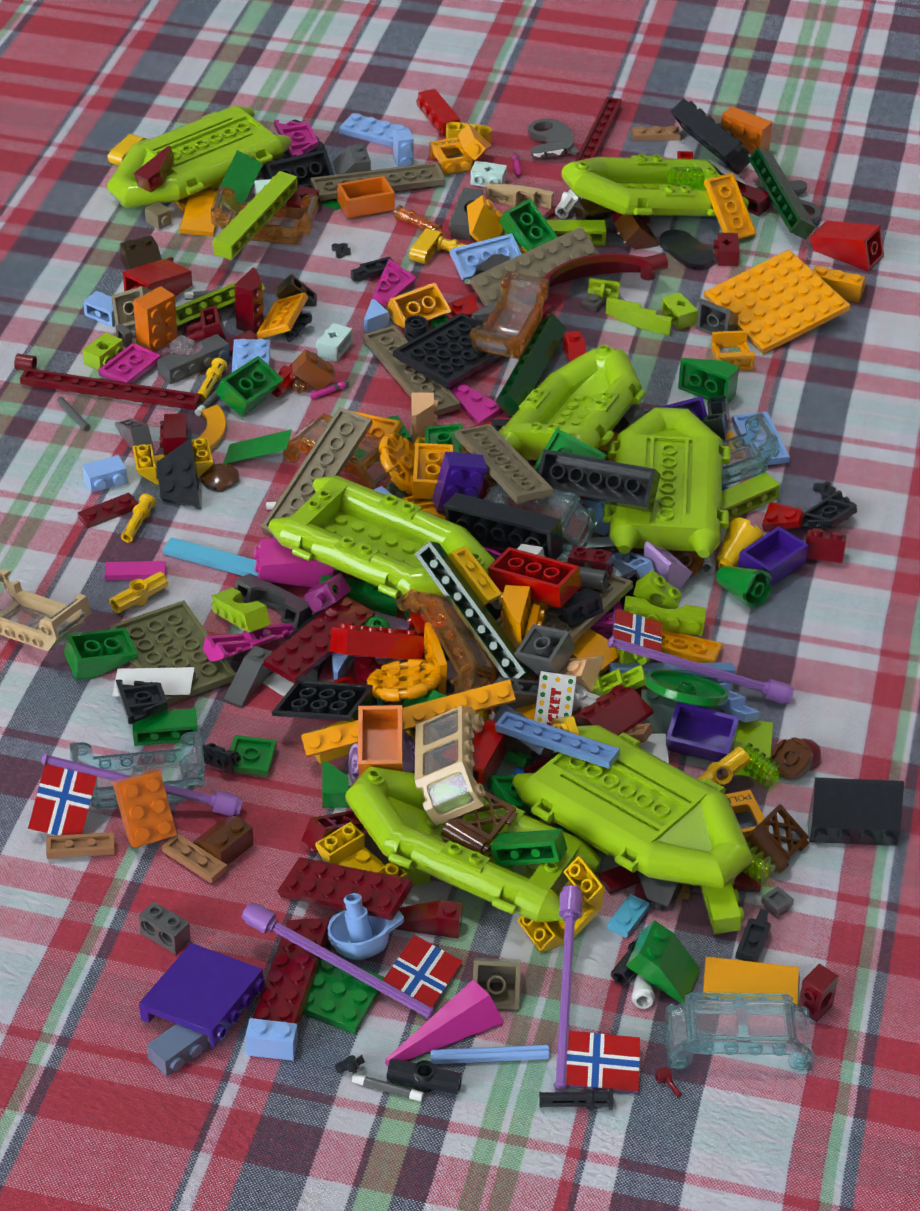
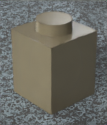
(158, 215)

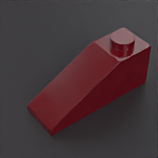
(155, 171)
(324, 825)
(433, 918)

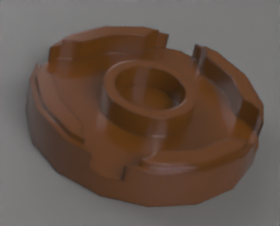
(793, 758)

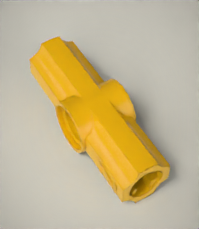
(138, 592)
(730, 765)

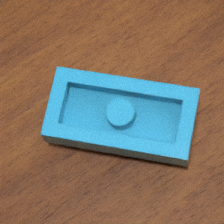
(628, 915)

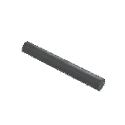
(72, 412)

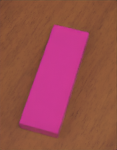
(133, 570)

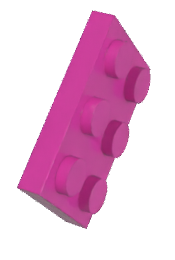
(129, 364)

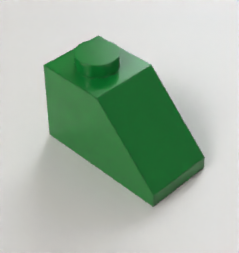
(334, 787)

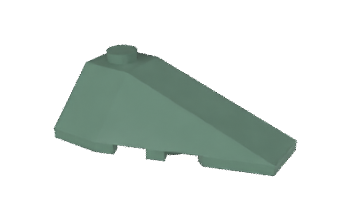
(663, 711)

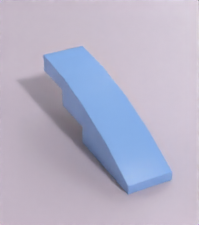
(736, 704)

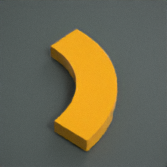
(215, 426)

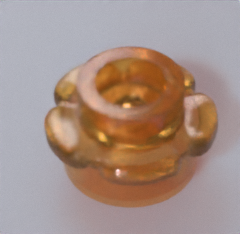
(300, 385)

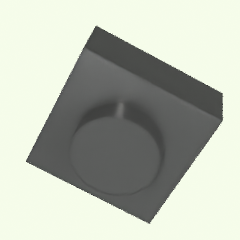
(592, 302)
(124, 334)
(777, 900)

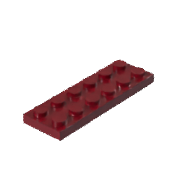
(312, 643)
(329, 884)
(292, 973)

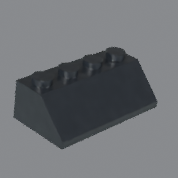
(303, 166)

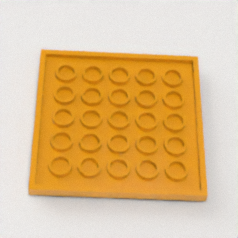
(778, 300)

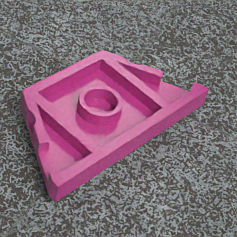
(301, 136)

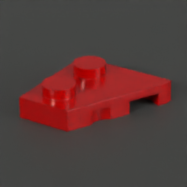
(465, 305)
(782, 516)

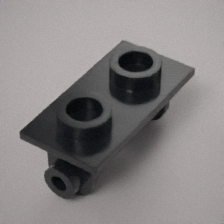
(302, 320)
(219, 758)

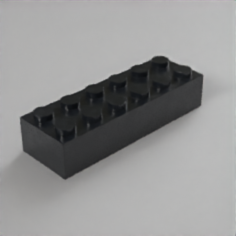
(711, 135)
(600, 480)
(505, 526)

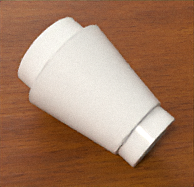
(642, 993)

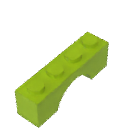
(246, 616)
(685, 620)

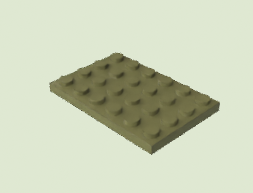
(175, 640)

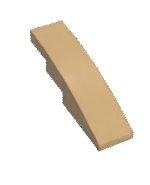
(517, 194)

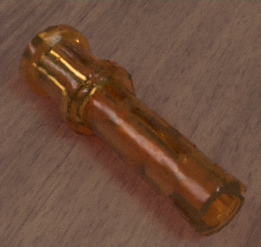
(411, 217)

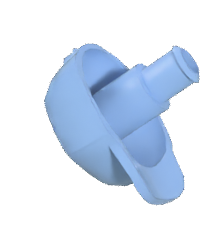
(356, 933)

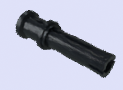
(588, 1099)

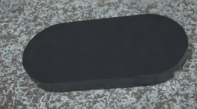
(686, 249)

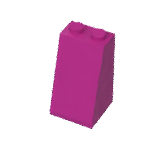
(278, 565)

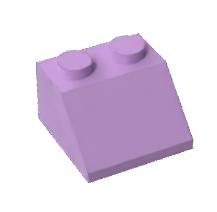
(667, 565)

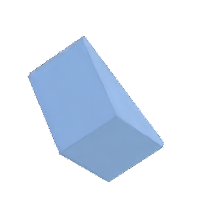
(375, 318)

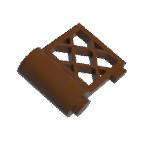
(474, 838)
(771, 843)

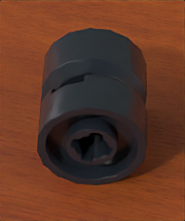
(415, 326)

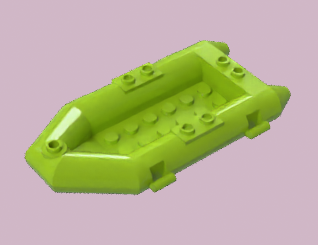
(200, 154)
(640, 185)
(580, 399)
(689, 486)
(371, 536)
(641, 813)
(397, 822)

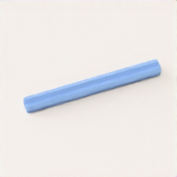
(489, 1054)

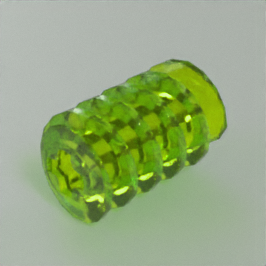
(687, 176)
(761, 768)
(759, 868)

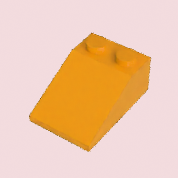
(484, 219)
(427, 467)
(515, 612)

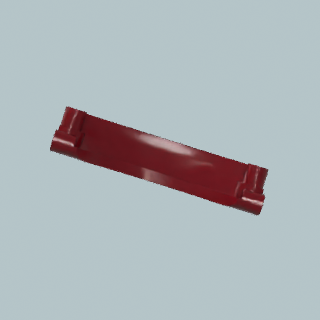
(607, 264)

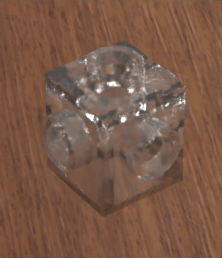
(183, 346)

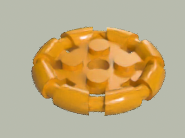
(398, 460)
(404, 680)

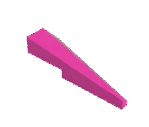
(223, 646)
(463, 1016)

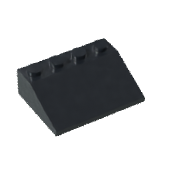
(325, 700)
(855, 811)

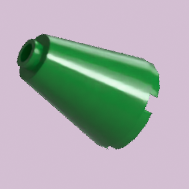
(746, 584)

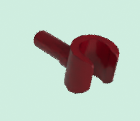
(664, 1075)

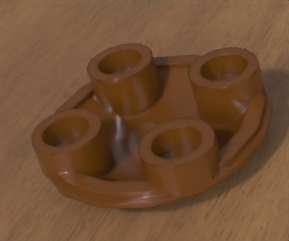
(220, 476)

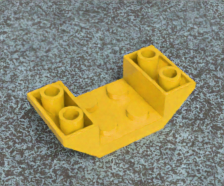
(146, 461)
(348, 849)
(551, 934)

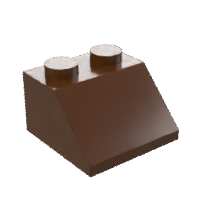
(635, 232)
(227, 839)

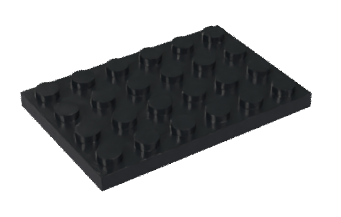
(446, 352)

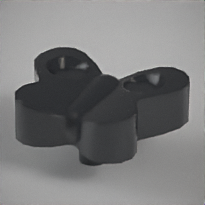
(341, 249)
(824, 488)
(351, 1064)

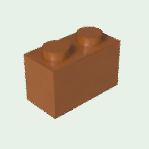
(313, 369)

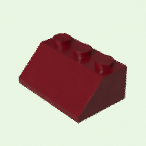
(249, 302)
(615, 711)

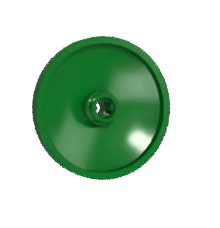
(686, 688)

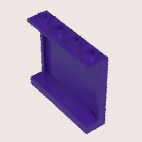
(203, 992)

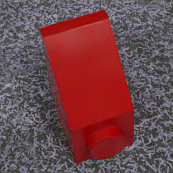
(573, 345)

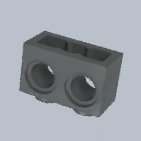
(164, 928)

